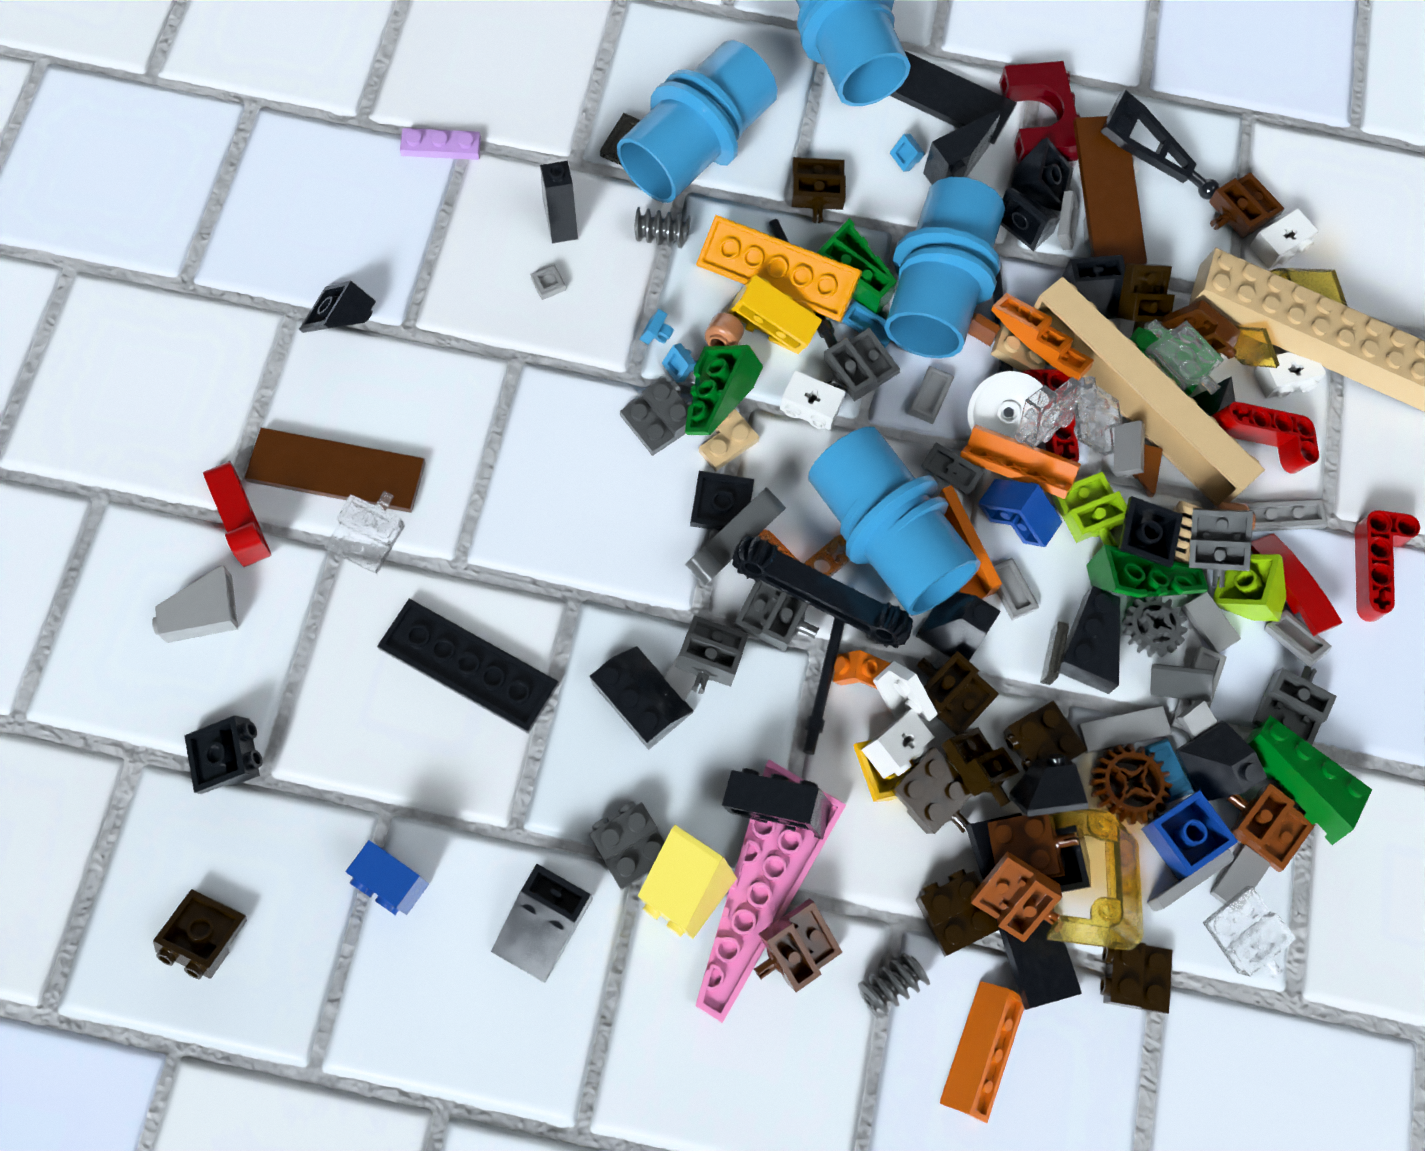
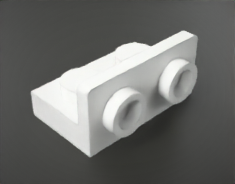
(904, 692)

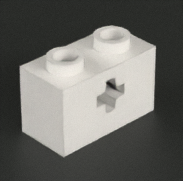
(1283, 239)
(1292, 375)
(805, 389)
(898, 744)

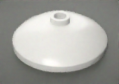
(995, 395)

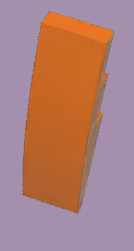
(1036, 333)

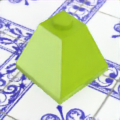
(1256, 592)

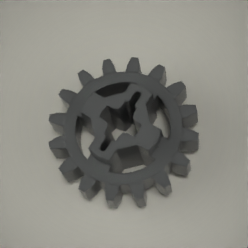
(1167, 627)

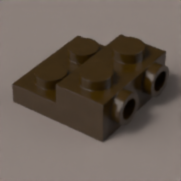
(1043, 734)
(952, 915)
(198, 935)
(1137, 978)

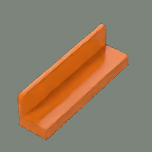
(986, 580)
(983, 1051)

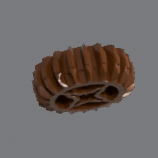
(1152, 797)

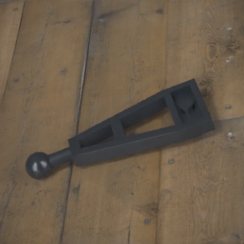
(1119, 127)

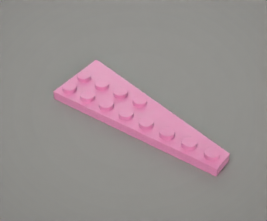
(768, 878)

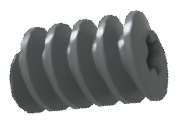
(661, 228)
(892, 983)

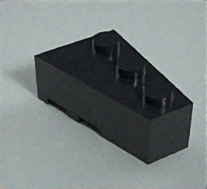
(1094, 642)
(777, 801)

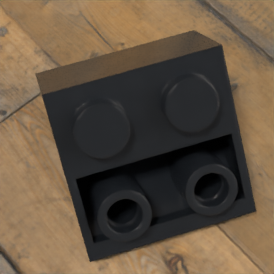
(1098, 281)

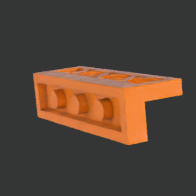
(1020, 461)

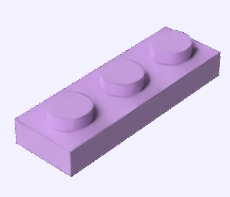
(440, 143)

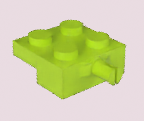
(1092, 509)

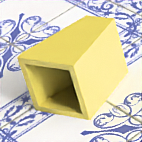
(685, 883)

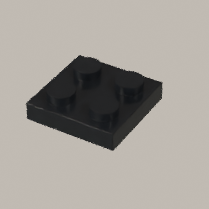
(719, 499)

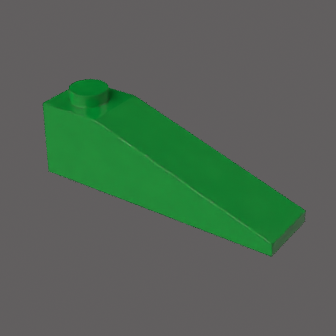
(721, 383)
(1140, 578)

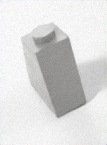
(198, 609)

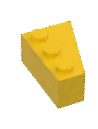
(774, 314)

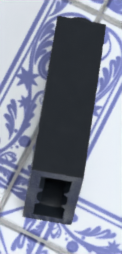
(559, 201)

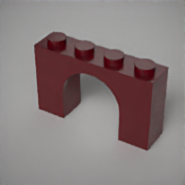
(1049, 85)

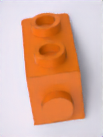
(858, 667)

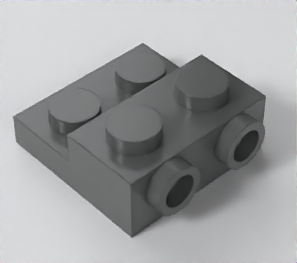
(658, 415)
(628, 843)

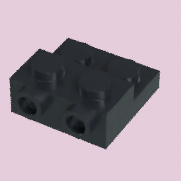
(223, 754)

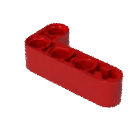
(1288, 431)
(1055, 444)
(242, 527)
(1375, 598)

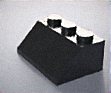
(640, 696)

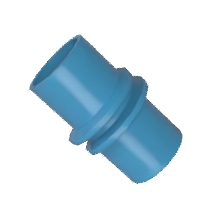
(855, 46)
(697, 120)
(945, 268)
(893, 520)

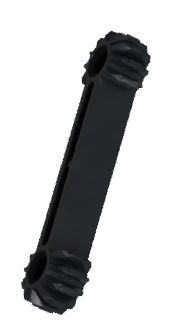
(880, 621)

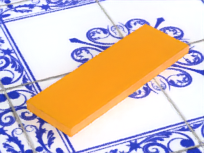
(803, 274)

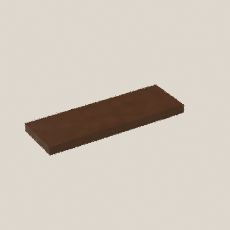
(1109, 193)
(334, 469)

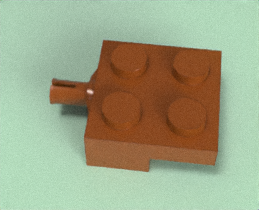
(1270, 825)
(1018, 896)

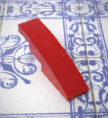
(1301, 588)

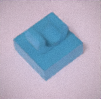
(907, 152)
(656, 328)
(679, 362)

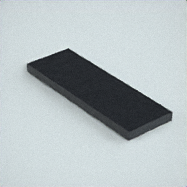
(951, 96)
(468, 665)
(1038, 964)

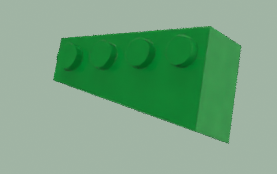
(1309, 777)

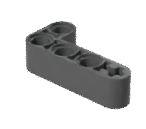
(748, 522)

